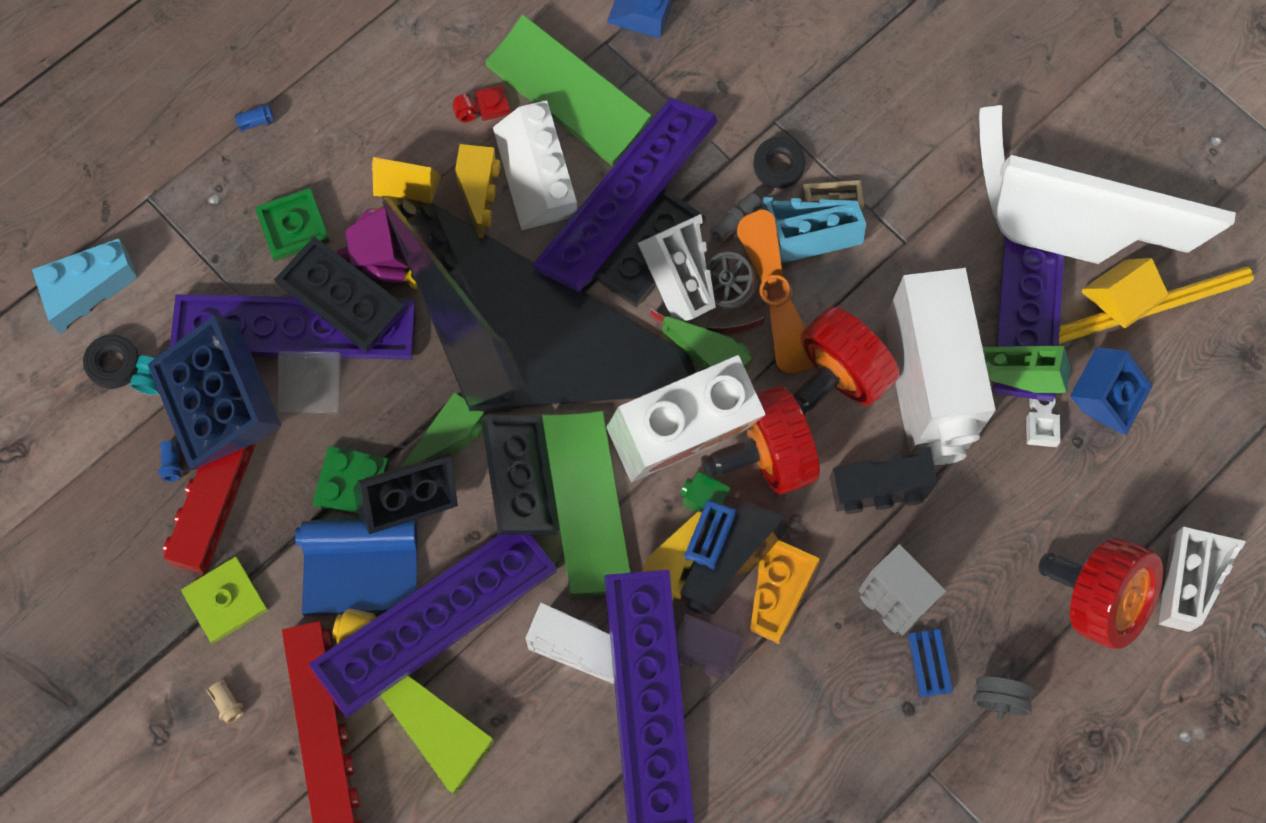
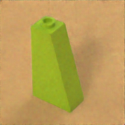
(440, 733)

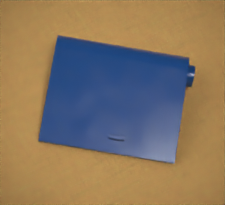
(356, 568)

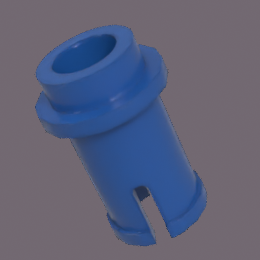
(254, 117)
(170, 461)

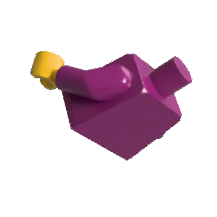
(376, 249)

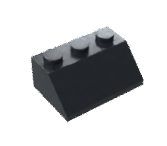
(406, 493)

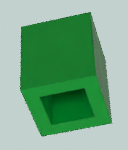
(700, 489)

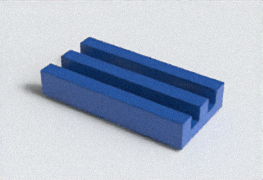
(701, 558)
(925, 636)

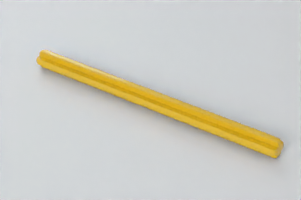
(1175, 298)

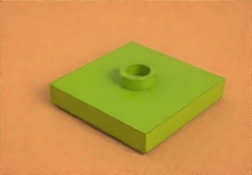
(224, 600)

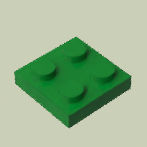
(291, 223)
(339, 476)

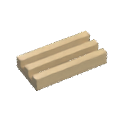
(834, 186)

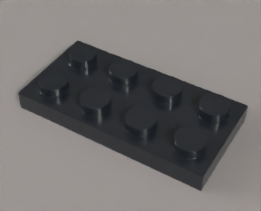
(626, 268)
(340, 294)
(520, 475)

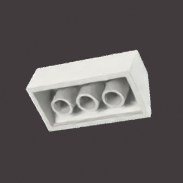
(535, 166)

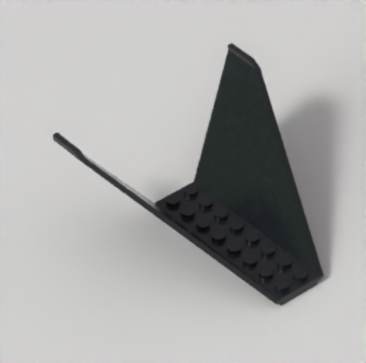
(518, 332)

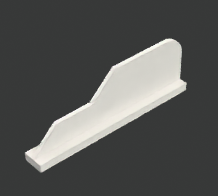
(1094, 215)

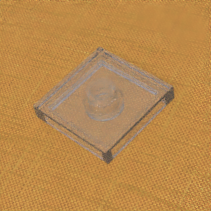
(309, 381)

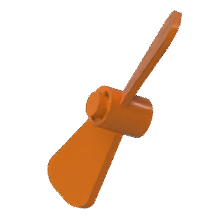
(761, 243)

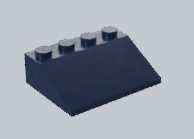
(213, 392)

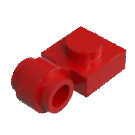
(489, 102)

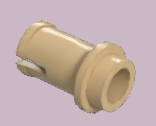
(225, 702)

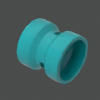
(143, 379)

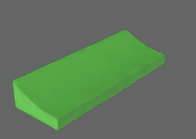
(574, 91)
(585, 501)

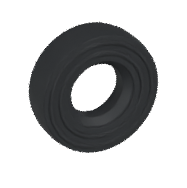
(783, 146)
(98, 349)

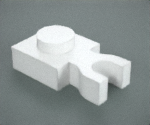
(1042, 425)

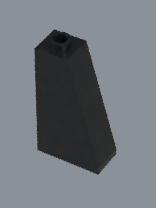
(748, 542)

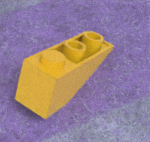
(475, 174)
(671, 555)

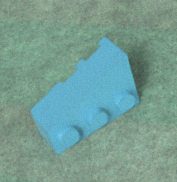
(814, 227)
(82, 281)

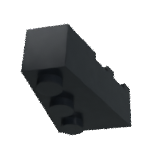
(883, 482)

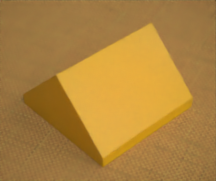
(404, 180)
(1128, 290)

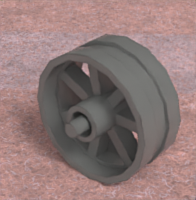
(731, 280)
(1003, 696)

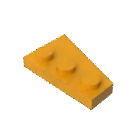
(780, 588)

